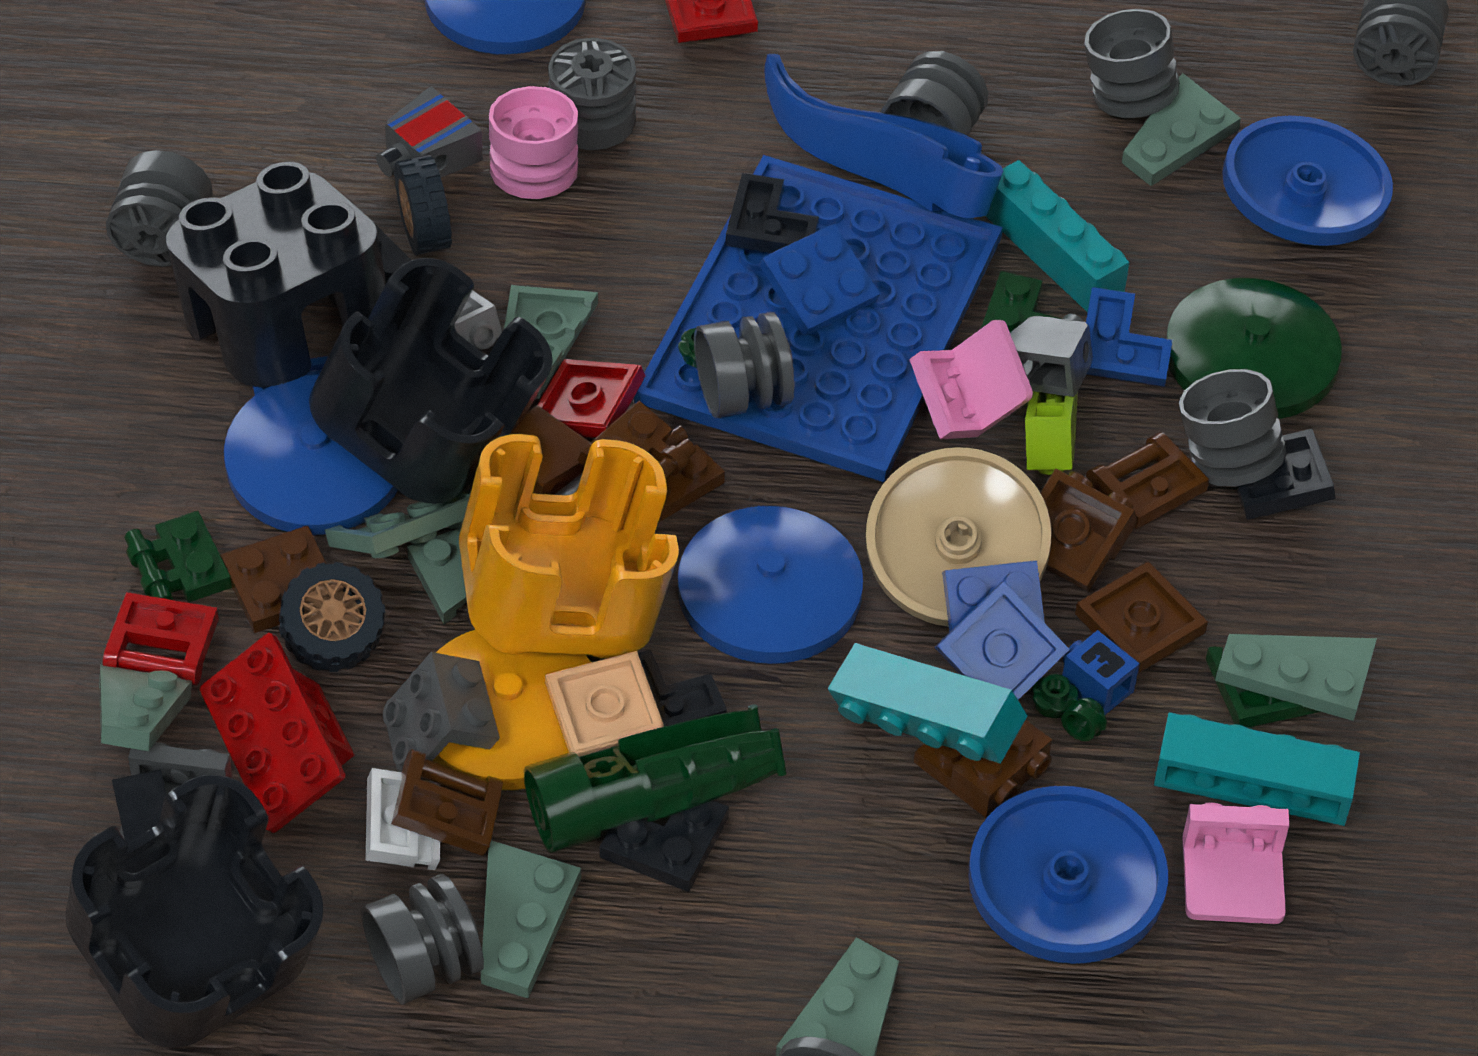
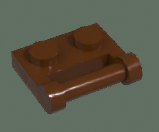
(1158, 487)
(443, 812)

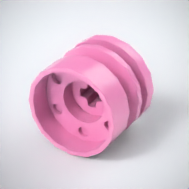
(533, 142)

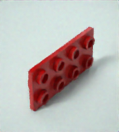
(277, 730)

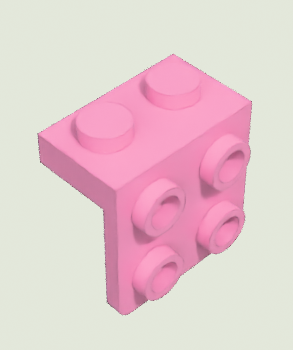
(973, 383)
(1234, 863)

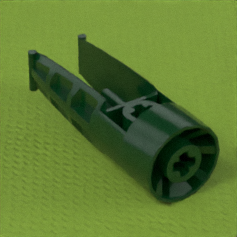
(650, 776)

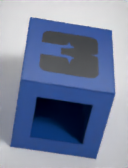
(1100, 670)

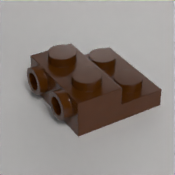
(1084, 527)
(985, 782)

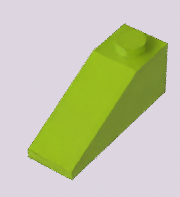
(1050, 432)

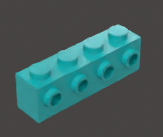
(1055, 235)
(927, 703)
(1257, 768)

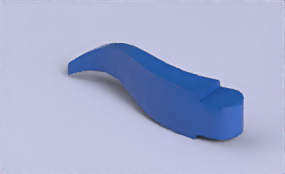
(900, 152)

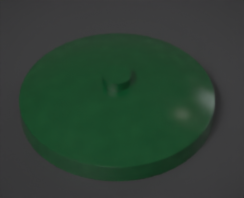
(1261, 330)

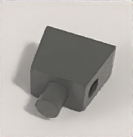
(1054, 353)

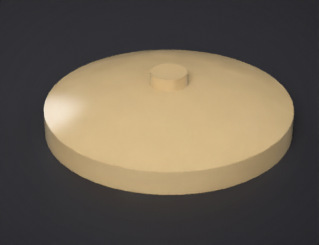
(952, 514)

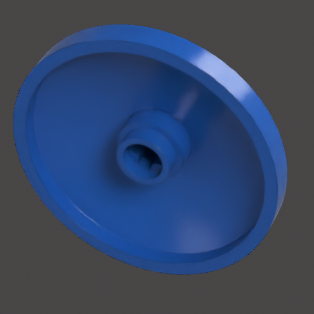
(505, 24)
(1307, 180)
(292, 471)
(770, 584)
(1068, 874)

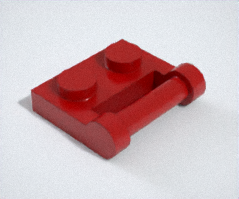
(161, 625)

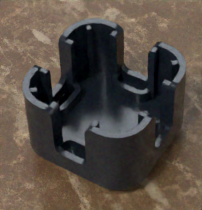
(263, 257)
(417, 393)
(192, 914)

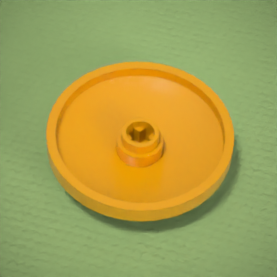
(520, 709)

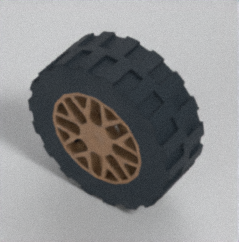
(423, 204)
(331, 616)

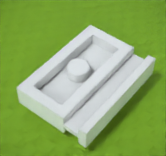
(389, 842)

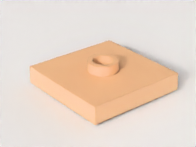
(602, 703)

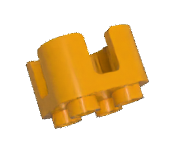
(566, 567)

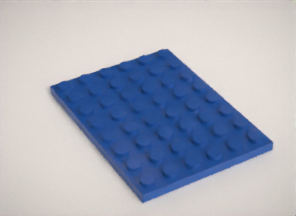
(855, 374)

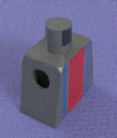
(431, 128)

